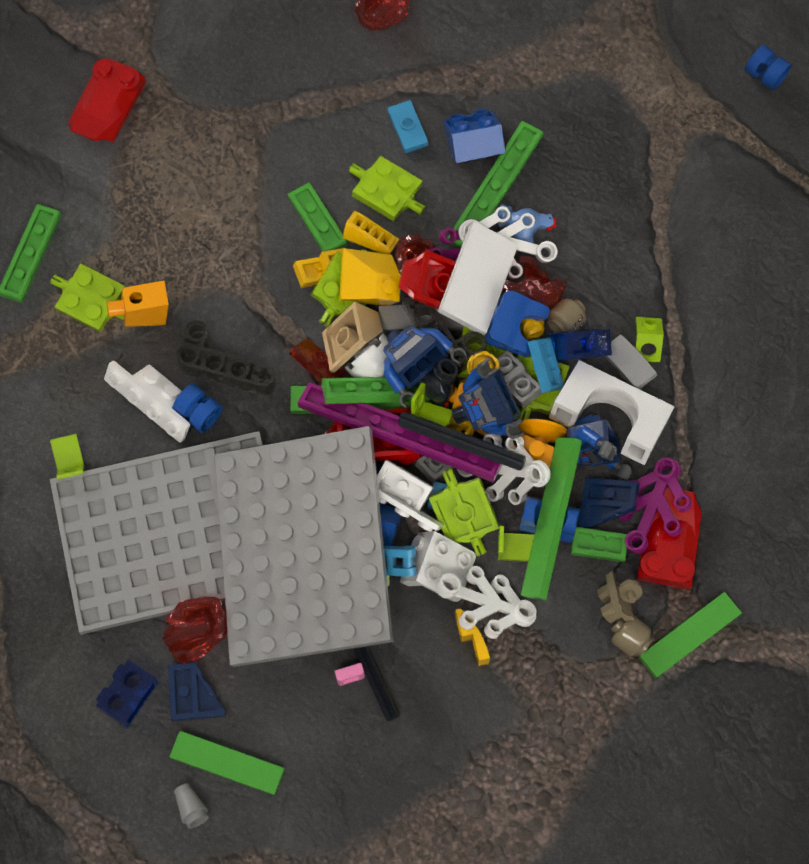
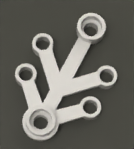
(509, 231)
(508, 474)
(489, 600)

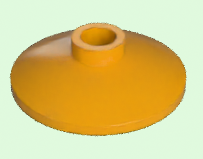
(543, 430)

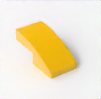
(310, 270)
(478, 642)

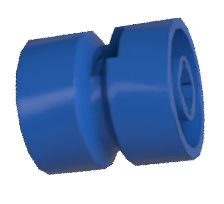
(773, 74)
(200, 410)

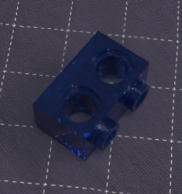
(581, 344)
(133, 697)

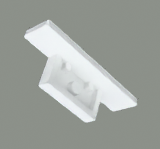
(152, 395)
(405, 493)

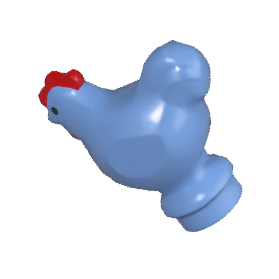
(542, 221)

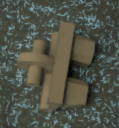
(618, 598)

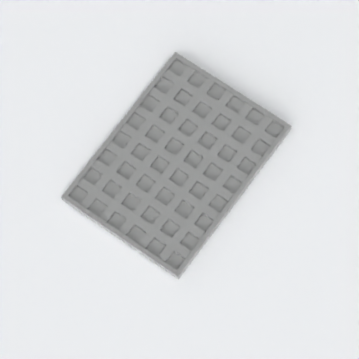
(143, 534)
(302, 547)

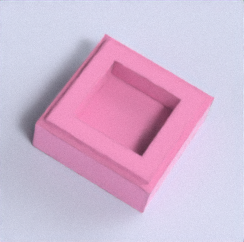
(349, 674)

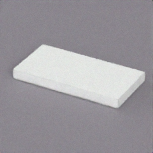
(478, 278)

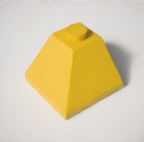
(369, 278)

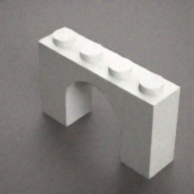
(592, 386)

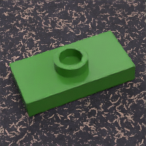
(599, 544)

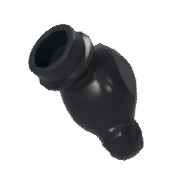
(439, 382)

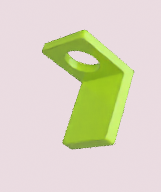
(649, 331)
(429, 411)
(67, 456)
(514, 546)

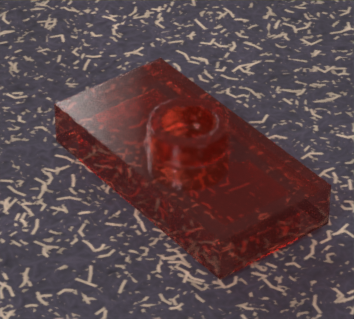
(314, 360)

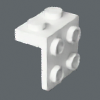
(436, 557)

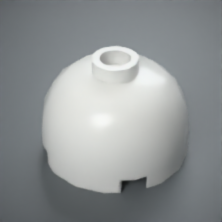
(370, 360)

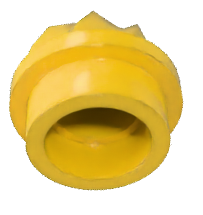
(531, 329)

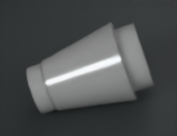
(190, 806)

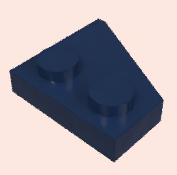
(606, 500)
(191, 694)

